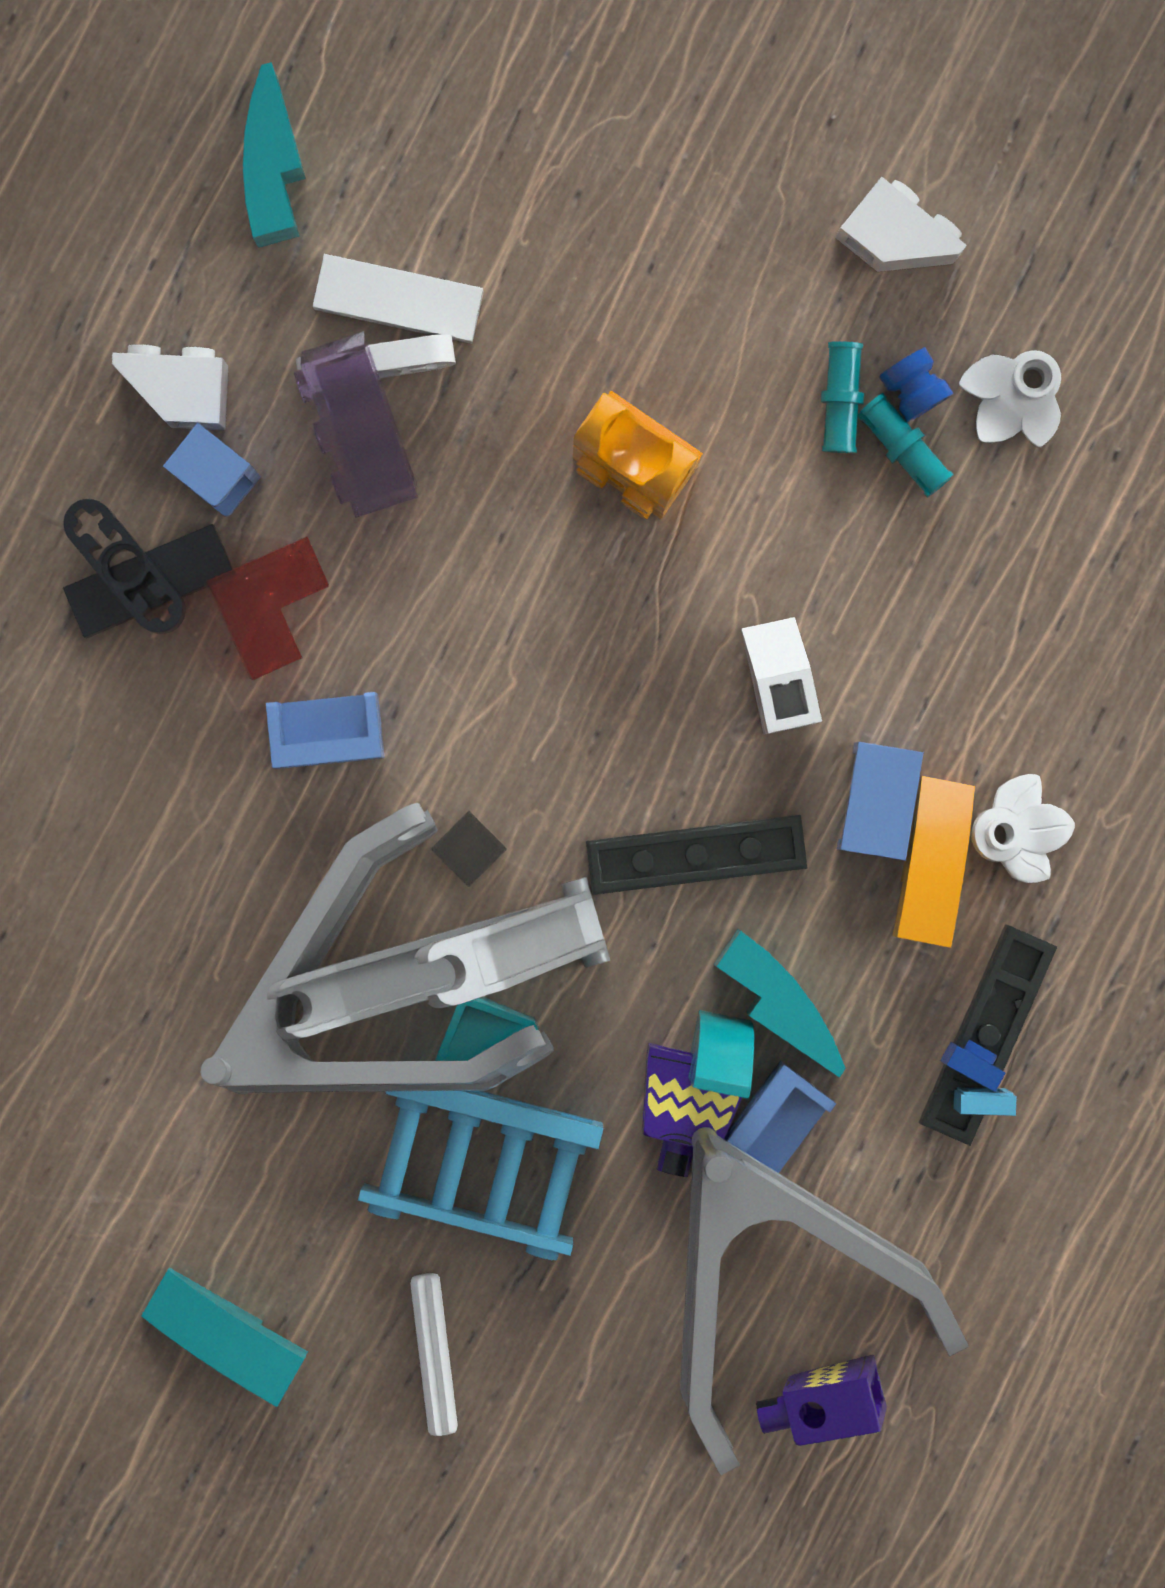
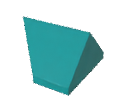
(478, 1027)

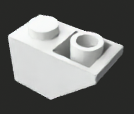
(896, 233)
(179, 388)
(781, 676)

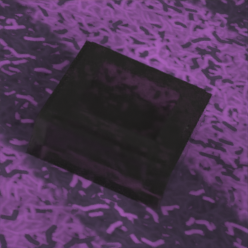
(468, 848)

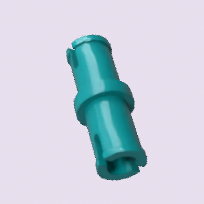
(842, 397)
(905, 445)

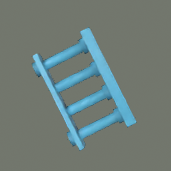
(519, 1124)

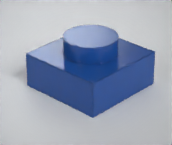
(974, 1063)

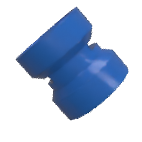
(917, 387)

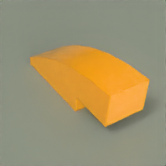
(935, 862)

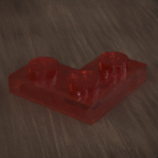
(252, 600)

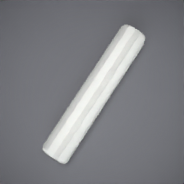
(434, 1354)

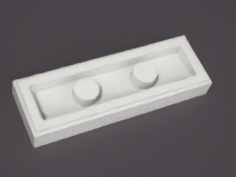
(397, 298)

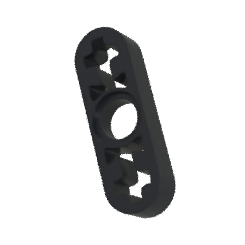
(88, 544)

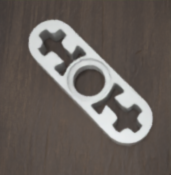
(411, 355)

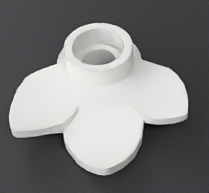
(1009, 403)
(1029, 827)

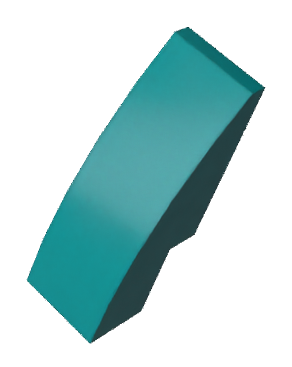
(269, 162)
(779, 1001)
(722, 1054)
(224, 1336)

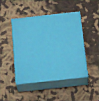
(984, 1101)

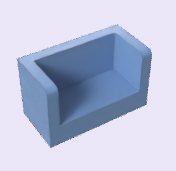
(212, 470)
(325, 731)
(881, 801)
(778, 1117)

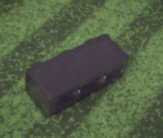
(356, 425)

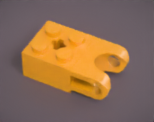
(633, 455)

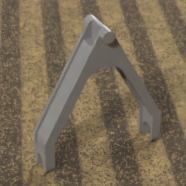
(450, 964)
(262, 1062)
(738, 1192)

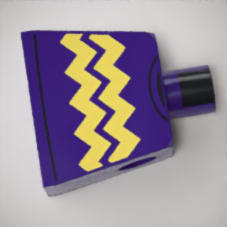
(677, 1109)
(847, 1393)

